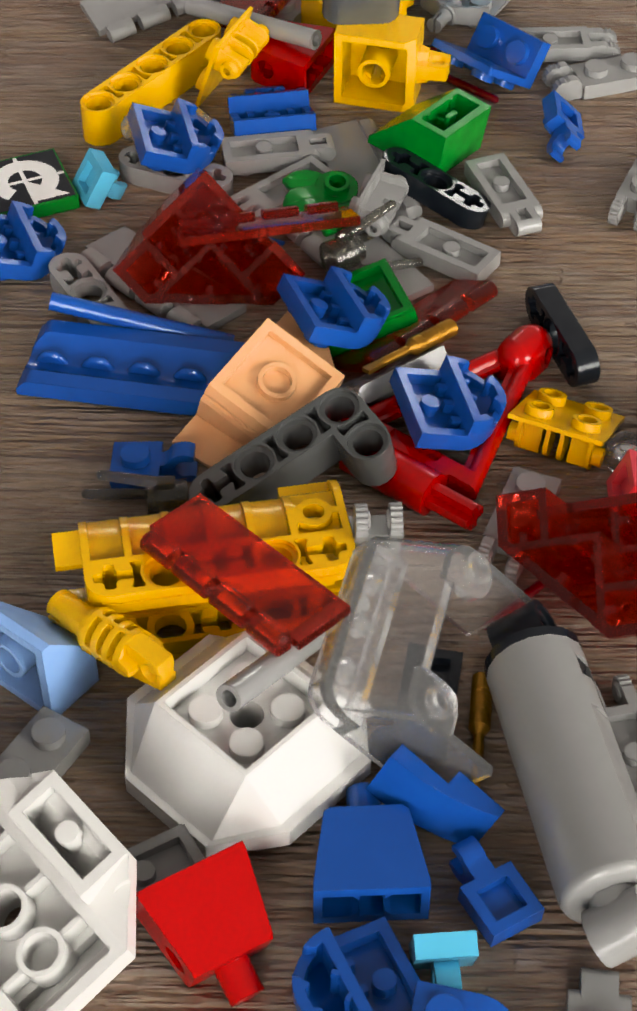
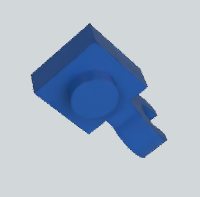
(563, 124)
(152, 460)
(492, 896)

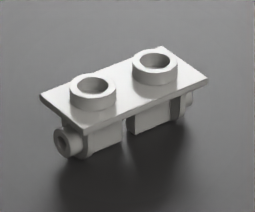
(375, 192)

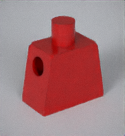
(294, 65)
(210, 922)

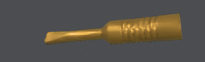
(417, 344)
(480, 712)

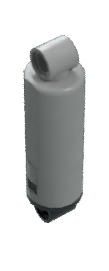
(569, 775)

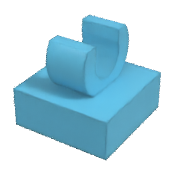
(97, 180)
(444, 955)

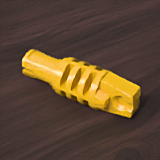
(113, 639)

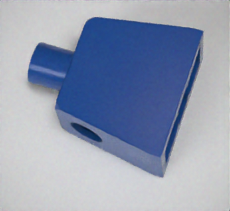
(369, 863)

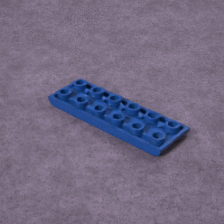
(123, 366)

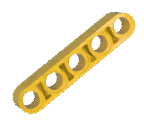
(149, 80)

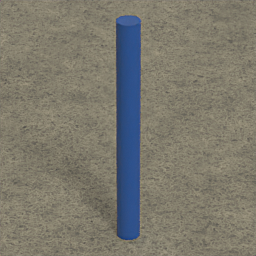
(128, 318)

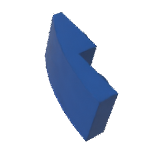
(440, 807)

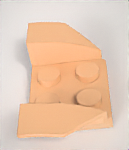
(258, 389)

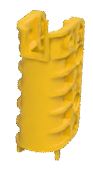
(148, 594)

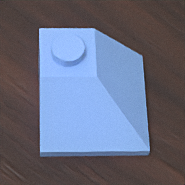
(42, 660)

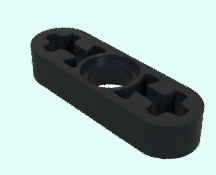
(438, 189)
(571, 346)

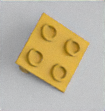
(231, 53)
(551, 411)

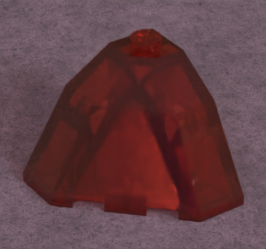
(206, 273)
(578, 552)

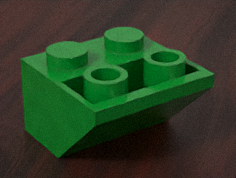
(438, 129)

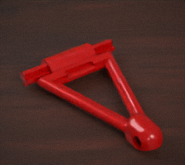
(439, 484)

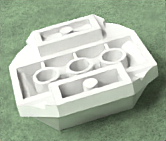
(238, 773)
(72, 894)

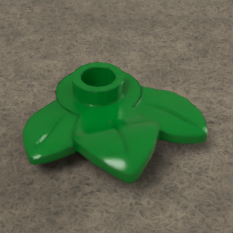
(316, 187)

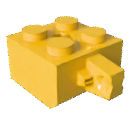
(385, 64)

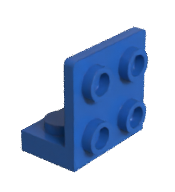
(499, 53)

